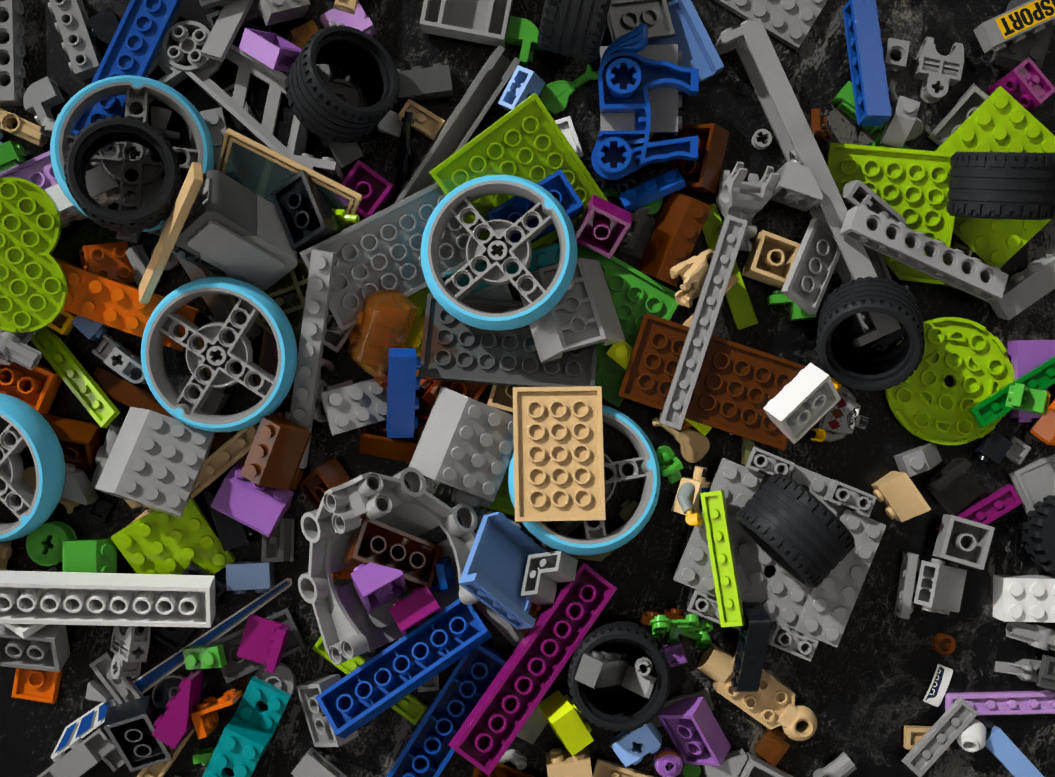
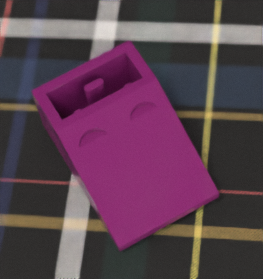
(176, 721)

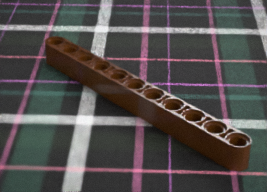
(140, 397)

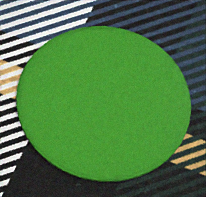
(691, 770)

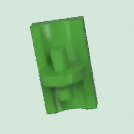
(669, 464)

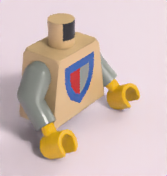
(688, 496)

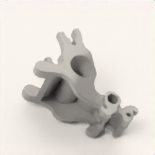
(745, 198)

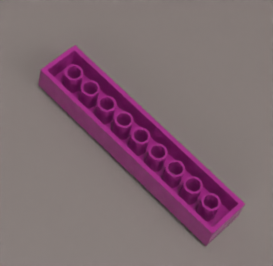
(532, 669)

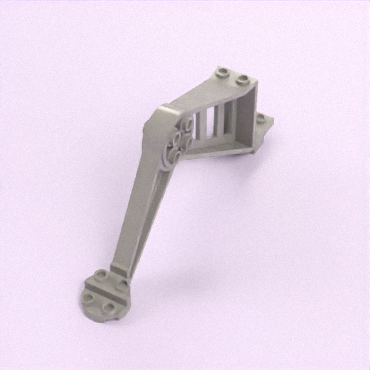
(176, 65)

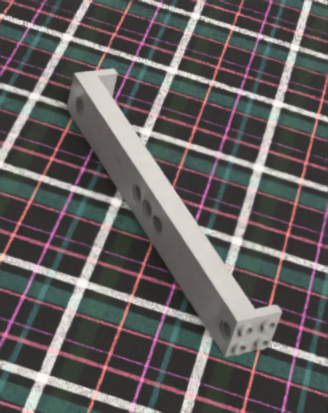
(799, 144)

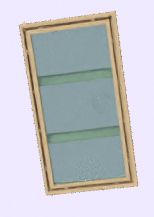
(265, 170)

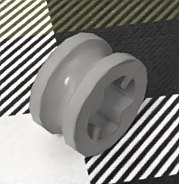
(759, 145)

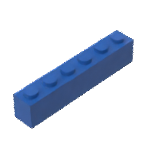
(867, 62)

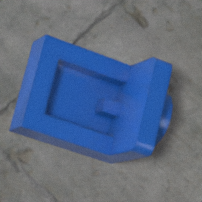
(445, 575)

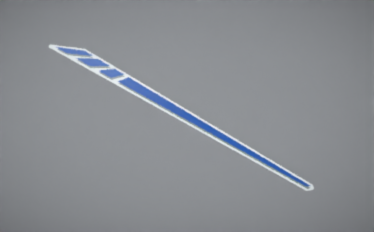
(97, 715)

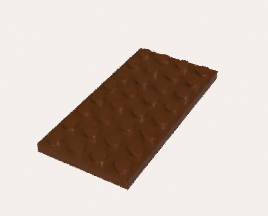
(730, 387)

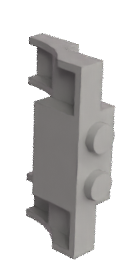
(84, 756)

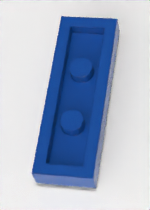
(652, 190)

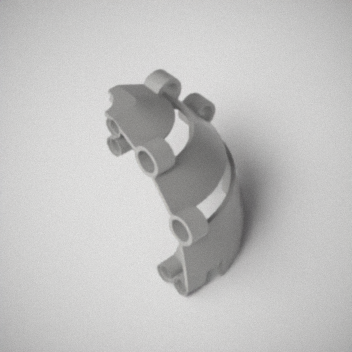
(382, 498)

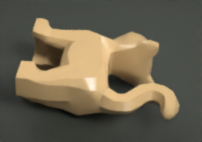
(693, 275)

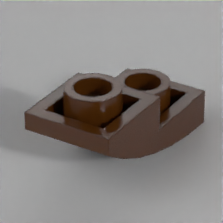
(673, 614)

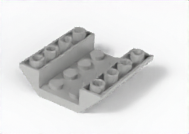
(580, 317)

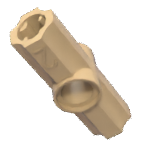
(24, 129)

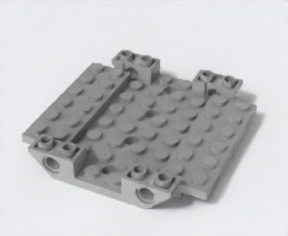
(794, 609)

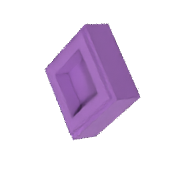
(675, 654)

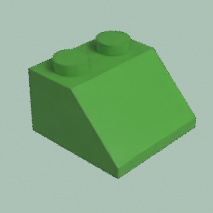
(89, 555)

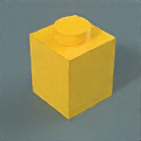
(63, 323)

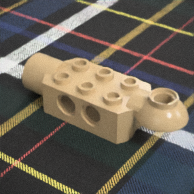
(772, 703)

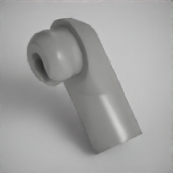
(514, 757)

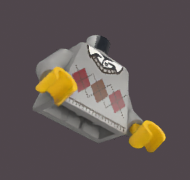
(841, 418)

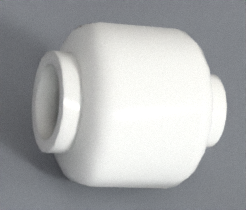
(973, 737)

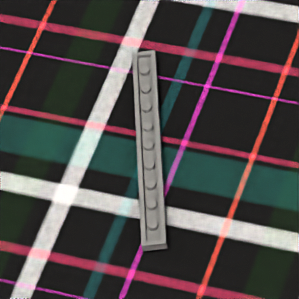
(703, 322)
(312, 341)

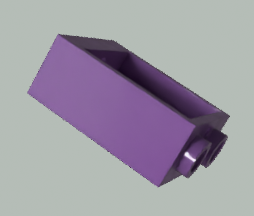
(269, 49)

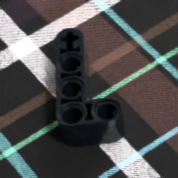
(751, 648)

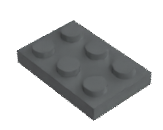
(629, 14)

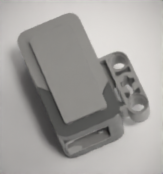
(235, 233)

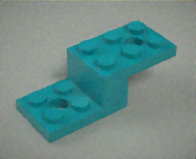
(248, 731)

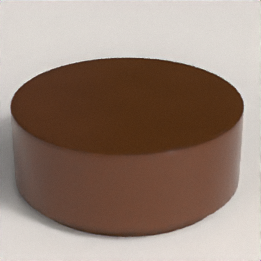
(944, 644)

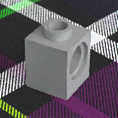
(898, 48)

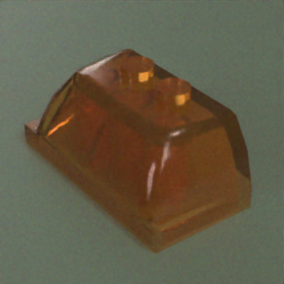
(380, 326)

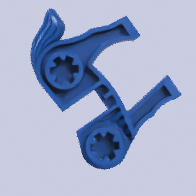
(624, 88)

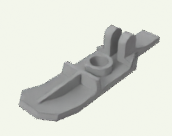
(1023, 669)

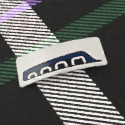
(938, 685)

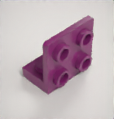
(1026, 85)
(264, 641)

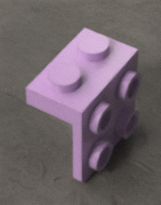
(357, 21)

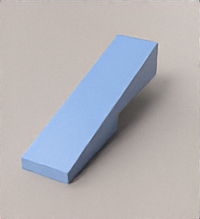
(1009, 754)

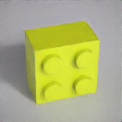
(566, 722)

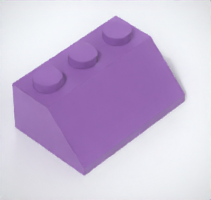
(251, 503)
(377, 584)
(695, 732)

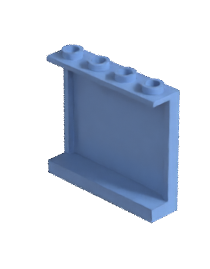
(692, 40)
(498, 568)

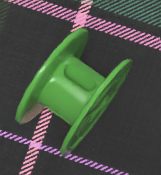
(39, 545)

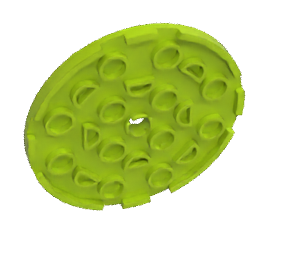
(978, 368)

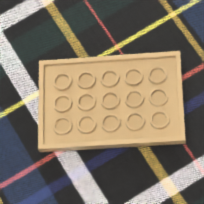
(558, 454)

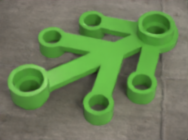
(685, 627)

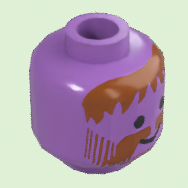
(668, 762)

